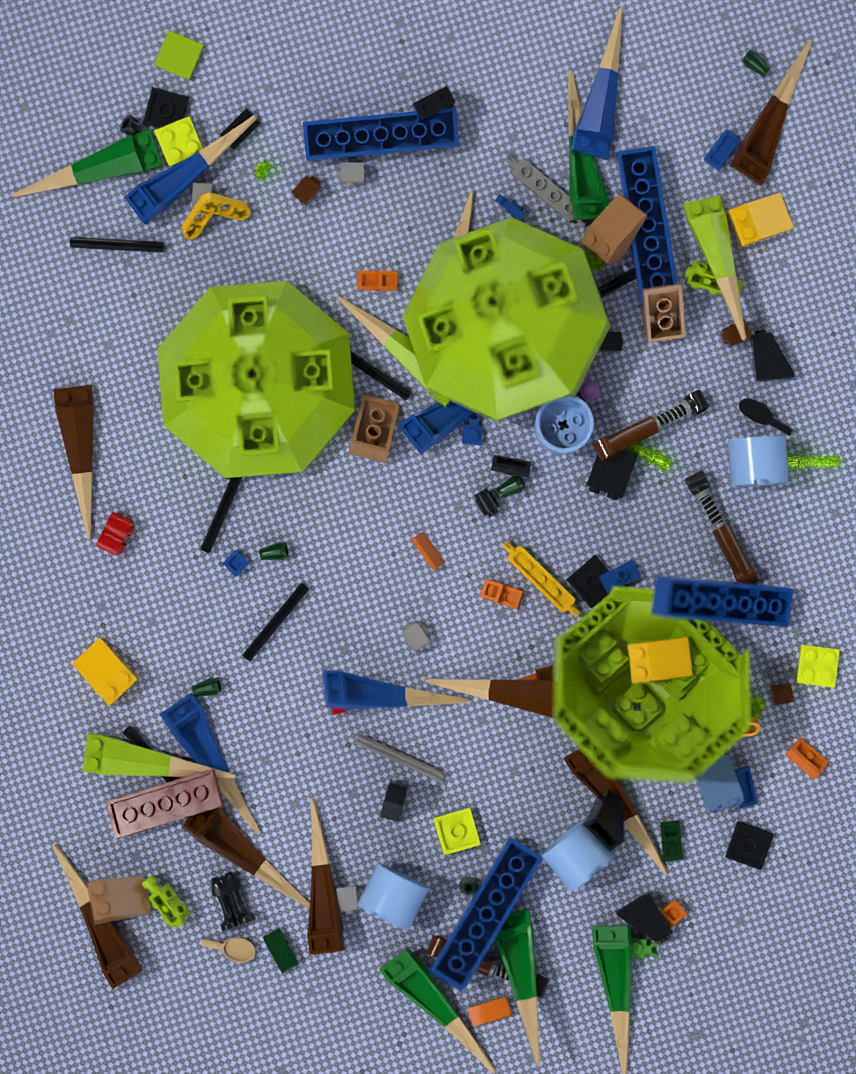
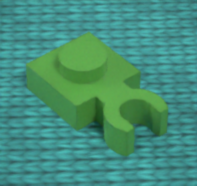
(641, 948)

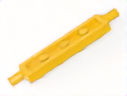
(541, 579)

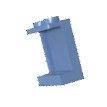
(720, 786)

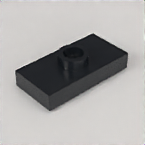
(511, 466)

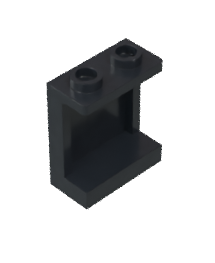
(434, 103)
(612, 474)

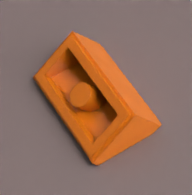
(428, 550)
(807, 758)

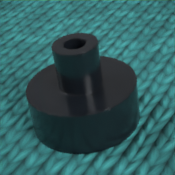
(130, 125)

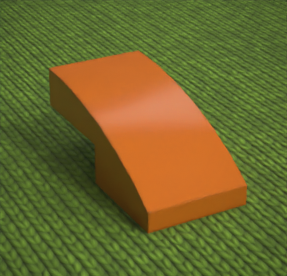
(377, 280)
(502, 594)
(673, 913)
(489, 1011)

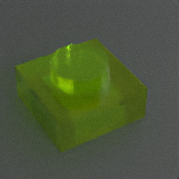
(262, 170)
(594, 261)
(756, 706)

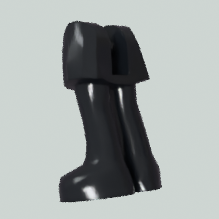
(217, 891)

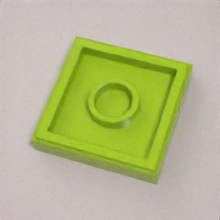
(178, 55)

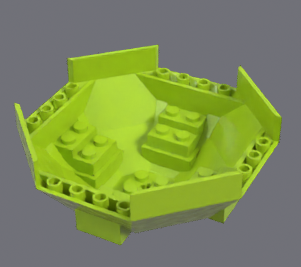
(527, 345)
(266, 421)
(680, 720)

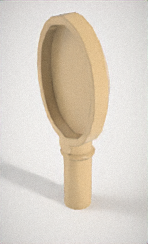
(234, 949)

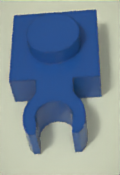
(514, 210)
(472, 433)

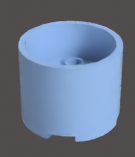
(578, 419)
(758, 461)
(576, 856)
(393, 896)

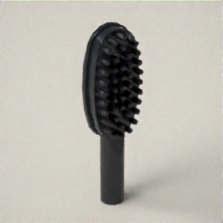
(761, 415)

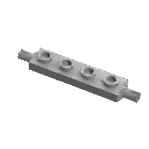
(543, 188)

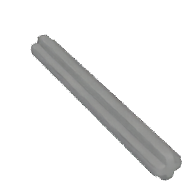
(400, 758)

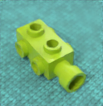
(701, 276)
(168, 901)

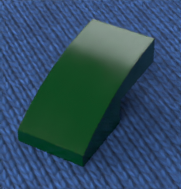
(671, 841)
(280, 950)

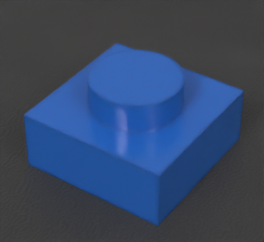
(235, 563)

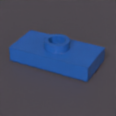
(722, 149)
(620, 576)
(746, 784)

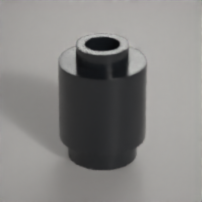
(487, 502)

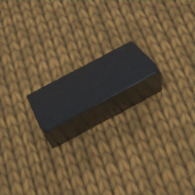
(246, 114)

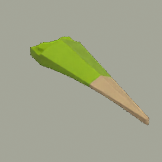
(711, 232)
(395, 342)
(117, 757)

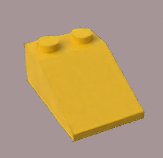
(759, 220)
(660, 659)
(105, 671)

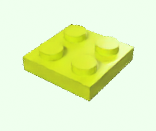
(178, 140)
(817, 666)
(456, 831)

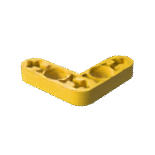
(208, 208)

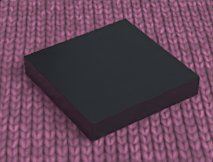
(164, 108)
(587, 582)
(749, 845)

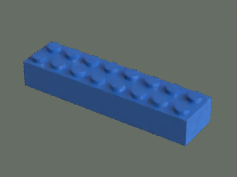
(379, 134)
(652, 243)
(722, 601)
(485, 914)

